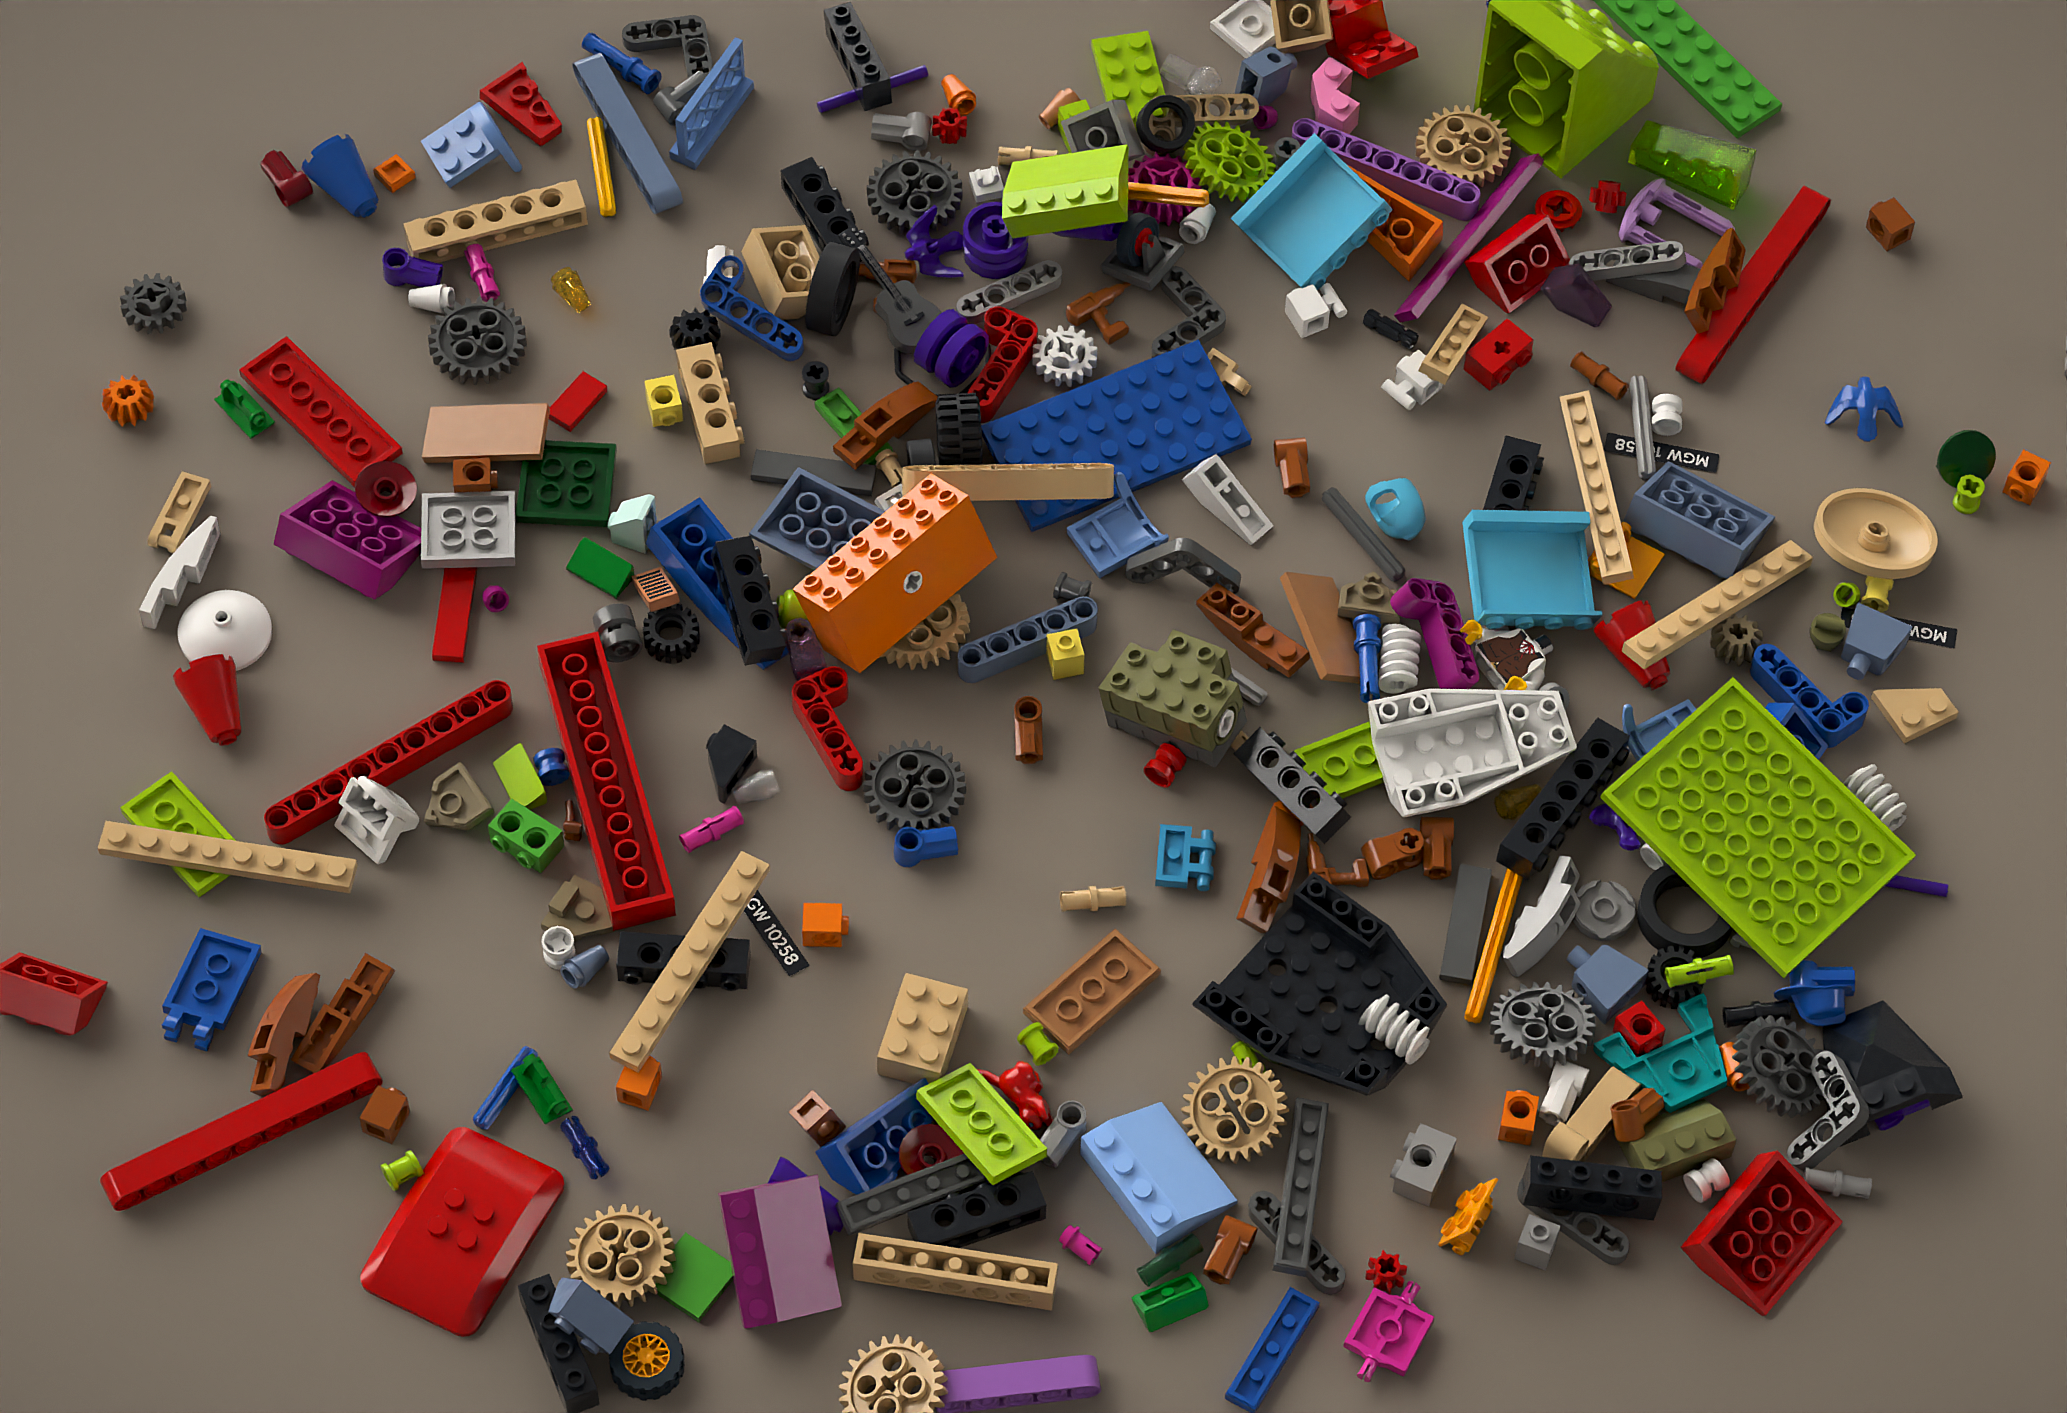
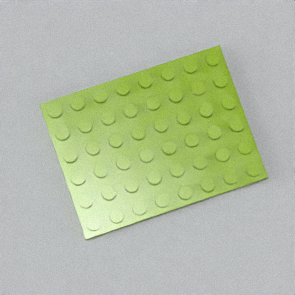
(1758, 827)

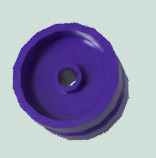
(988, 244)
(951, 348)

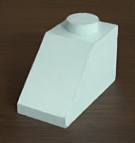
(633, 522)

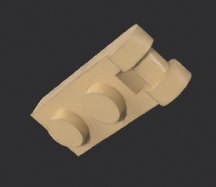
(179, 511)

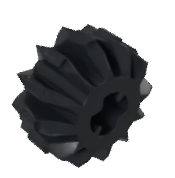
(694, 329)

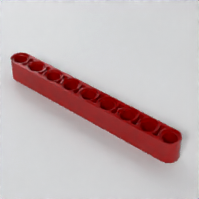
(1754, 284)
(396, 748)
(240, 1131)

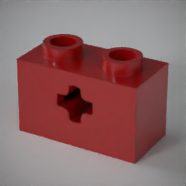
(1499, 354)

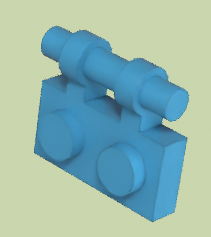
(1174, 857)

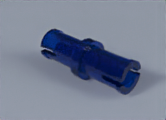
(584, 1147)

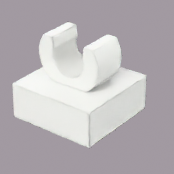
(986, 184)

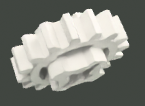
(1064, 356)

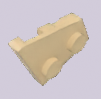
(1914, 710)

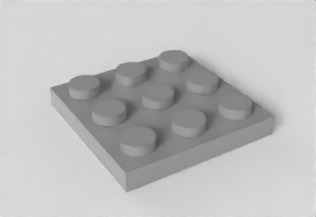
(468, 529)

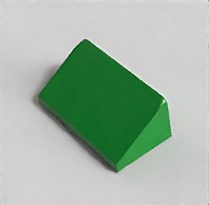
(600, 568)
(1170, 1301)

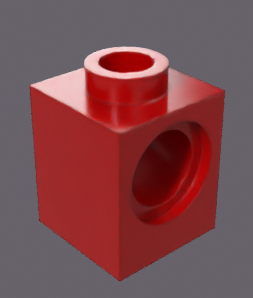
(1640, 1018)

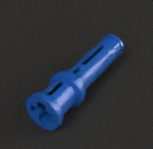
(631, 68)
(1367, 647)

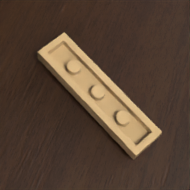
(1453, 344)

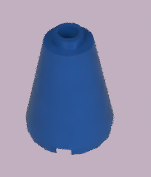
(342, 175)

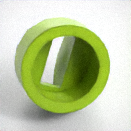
(1843, 590)

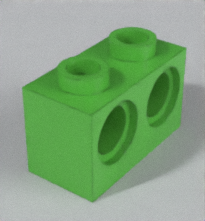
(531, 831)

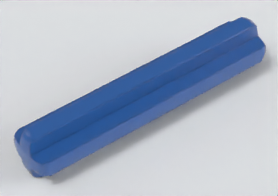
(501, 1093)

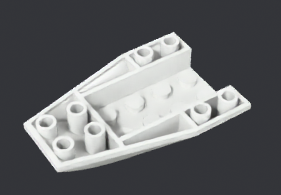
(1463, 743)

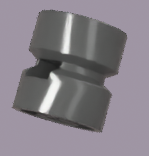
(617, 632)

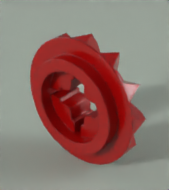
(1552, 200)

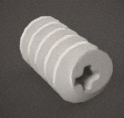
(1398, 658)
(1875, 797)
(1395, 1029)

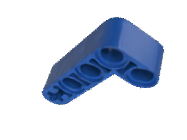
(755, 316)
(1773, 669)

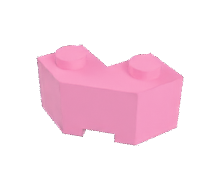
(1330, 96)

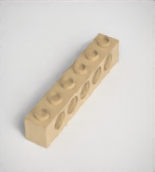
(497, 222)
(955, 1271)

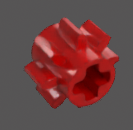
(949, 126)
(1607, 196)
(1381, 1278)

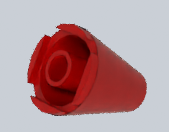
(1625, 625)
(212, 696)

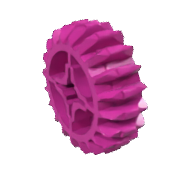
(1163, 172)

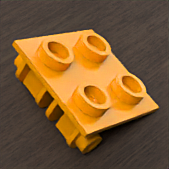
(1643, 561)
(1471, 1214)

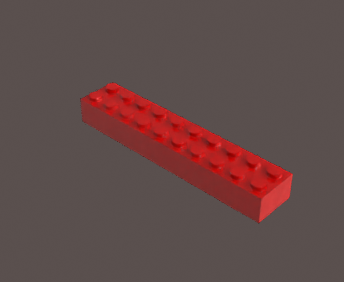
(606, 781)

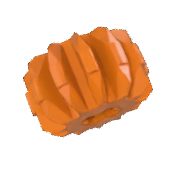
(128, 400)

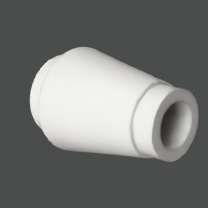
(1196, 224)
(432, 298)

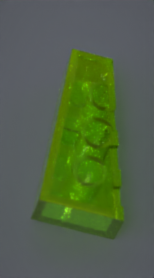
(1694, 161)

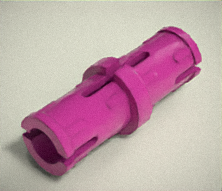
(481, 272)
(711, 829)

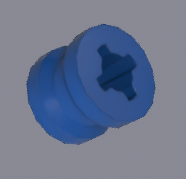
(551, 766)

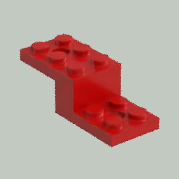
(1363, 38)

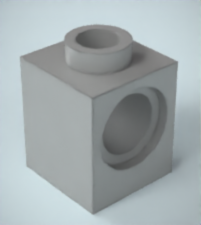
(1537, 1242)

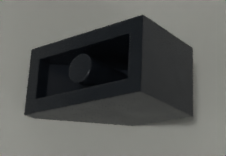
(729, 759)

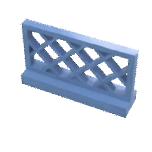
(711, 107)

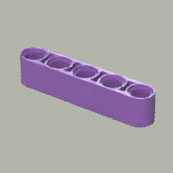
(1020, 1384)

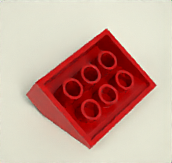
(1762, 1232)

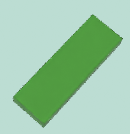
(840, 415)

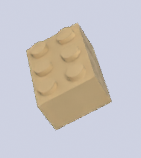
(922, 1030)

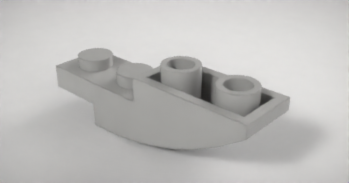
(1544, 925)

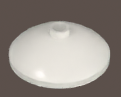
(242, 635)

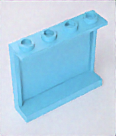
(1312, 214)
(1529, 569)

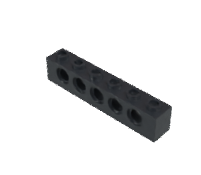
(1599, 741)

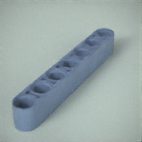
(627, 133)

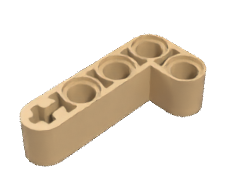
(1200, 107)
(1591, 1120)

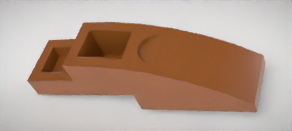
(883, 420)
(1249, 632)
(1274, 870)
(282, 1022)

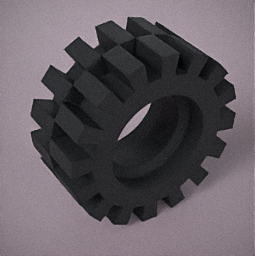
(671, 648)
(1660, 988)

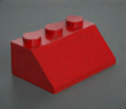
(1518, 261)
(48, 993)

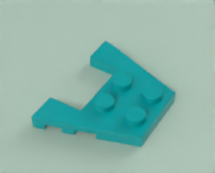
(1679, 1070)

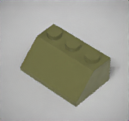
(1681, 1140)

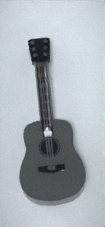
(899, 302)

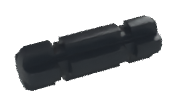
(1390, 328)

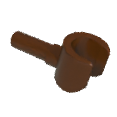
(572, 829)

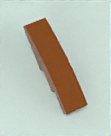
(1715, 277)
(343, 1015)

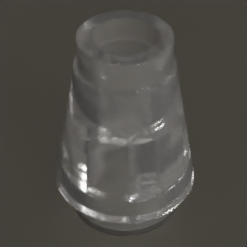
(756, 787)

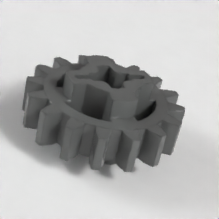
(153, 303)

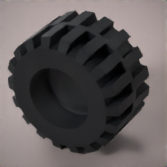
(959, 429)

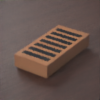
(655, 589)

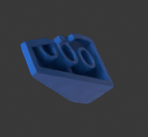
(869, 1149)

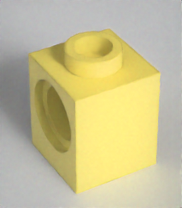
(663, 391)
(1065, 654)

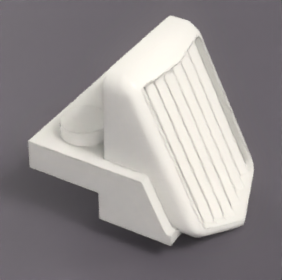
(373, 817)

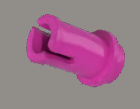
(1080, 1244)

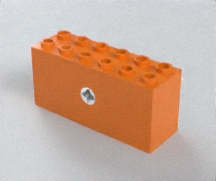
(895, 572)

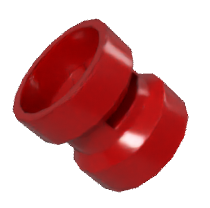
(1166, 763)

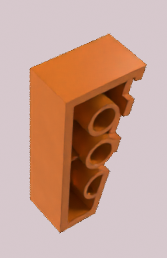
(1407, 234)

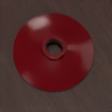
(385, 477)
(926, 1141)

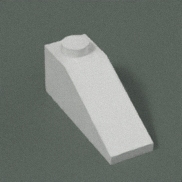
(1227, 499)

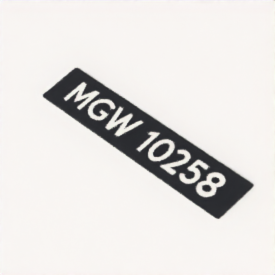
(1664, 452)
(1920, 631)
(775, 935)

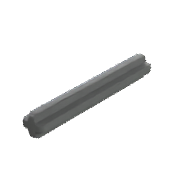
(1363, 534)

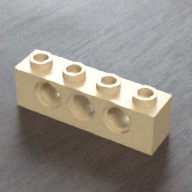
(714, 443)

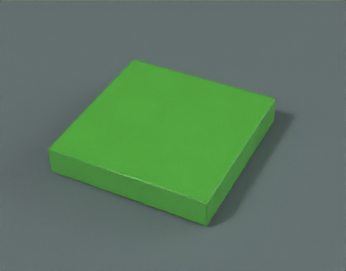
(696, 1279)

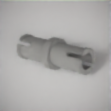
(1838, 1183)

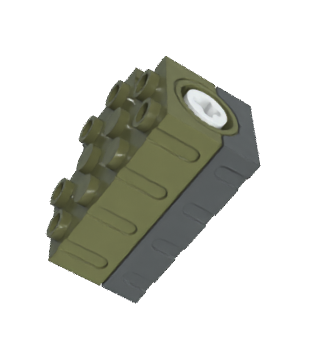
(1176, 697)

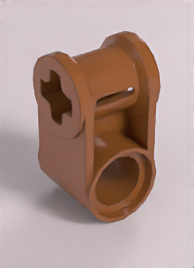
(1392, 853)

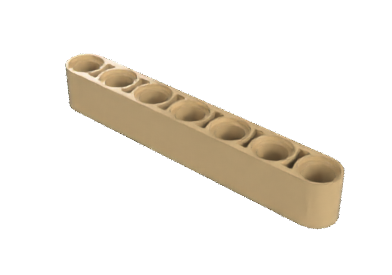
(1019, 480)

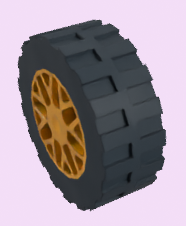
(647, 1361)

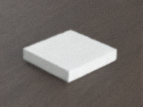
(1246, 27)

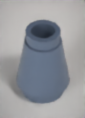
(582, 967)

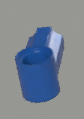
(926, 844)
(1810, 975)

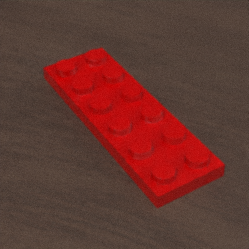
(319, 409)

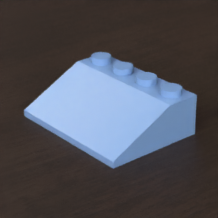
(1155, 1174)

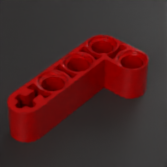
(1007, 333)
(832, 732)

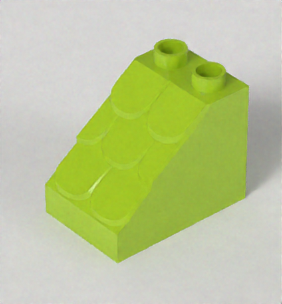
(1560, 78)

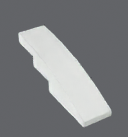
(184, 565)

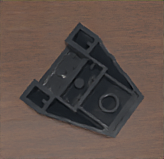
(1888, 1063)

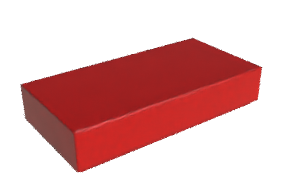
(577, 401)

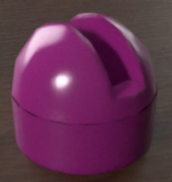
(1264, 114)
(500, 598)

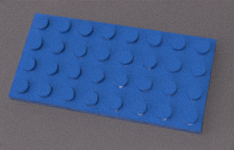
(1139, 419)

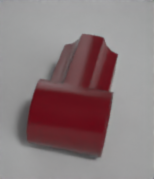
(288, 183)

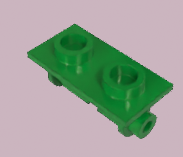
(243, 409)
(541, 1089)

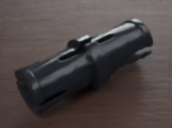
(1745, 1014)

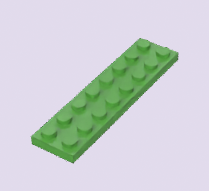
(1696, 62)

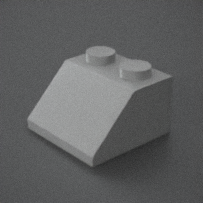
(1103, 128)

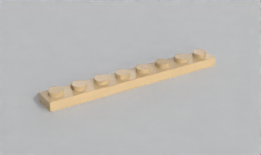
(1596, 488)
(1717, 604)
(227, 857)
(689, 961)

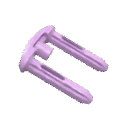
(1642, 208)

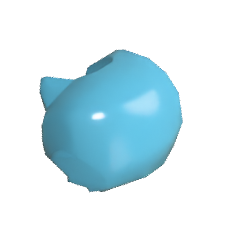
(1402, 516)

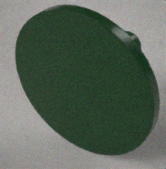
(1966, 454)

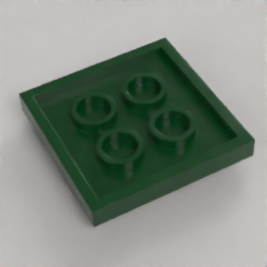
(568, 485)

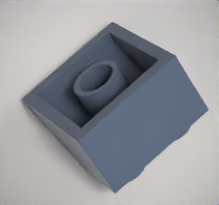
(588, 1315)

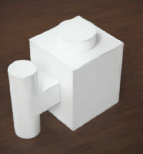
(1310, 311)
(1410, 383)

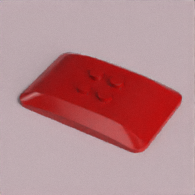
(462, 1231)

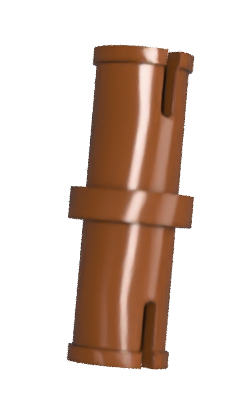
(1599, 375)

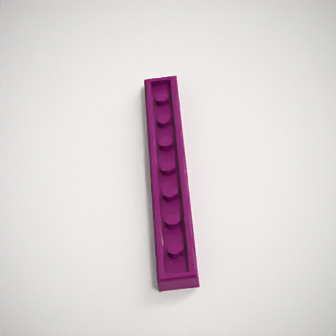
(1469, 238)

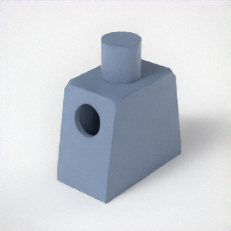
(1265, 75)
(1873, 641)
(1606, 979)

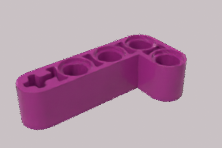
(1440, 623)

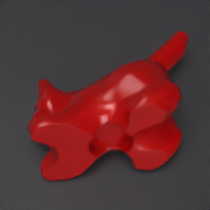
(1022, 1087)

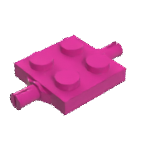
(1388, 1331)

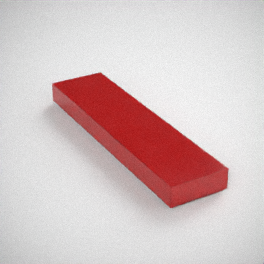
(454, 614)

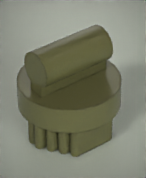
(1827, 631)

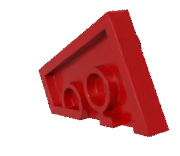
(521, 104)

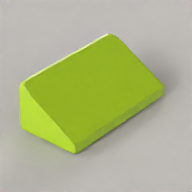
(520, 778)

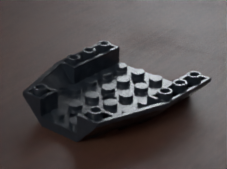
(1329, 955)

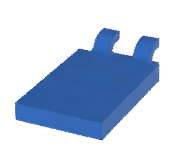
(208, 986)

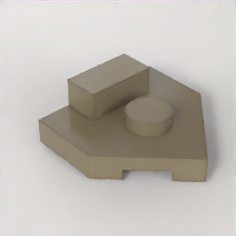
(1368, 597)
(457, 801)
(579, 908)

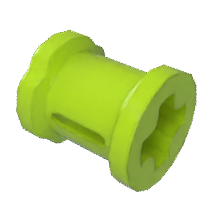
(1968, 494)
(1037, 1043)
(401, 1170)

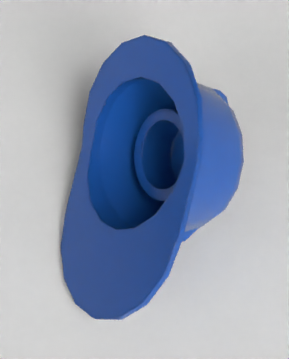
(1817, 1003)

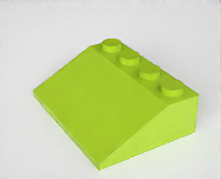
(1066, 192)

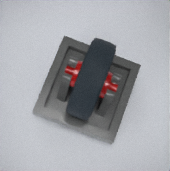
(1141, 253)

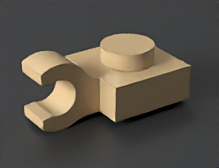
(1226, 371)

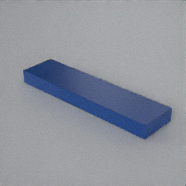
(1272, 1350)

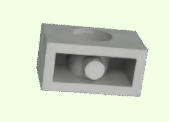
(1422, 1182)

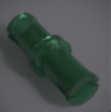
(1170, 1259)

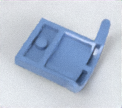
(468, 145)
(1115, 532)
(1651, 732)

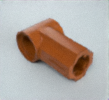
(1292, 459)
(1028, 730)
(1438, 839)
(1633, 1114)
(1232, 1242)

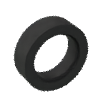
(832, 289)
(1661, 935)

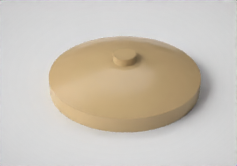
(1875, 533)

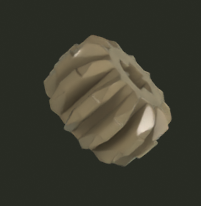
(1736, 639)

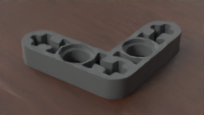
(686, 39)
(1196, 314)
(1185, 555)
(1840, 1113)

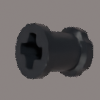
(815, 377)

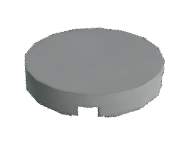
(1604, 910)

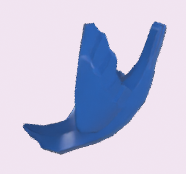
(1867, 402)

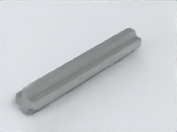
(1642, 427)

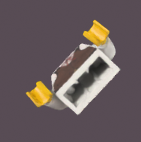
(1508, 657)

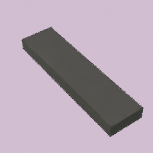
(779, 467)
(1465, 924)

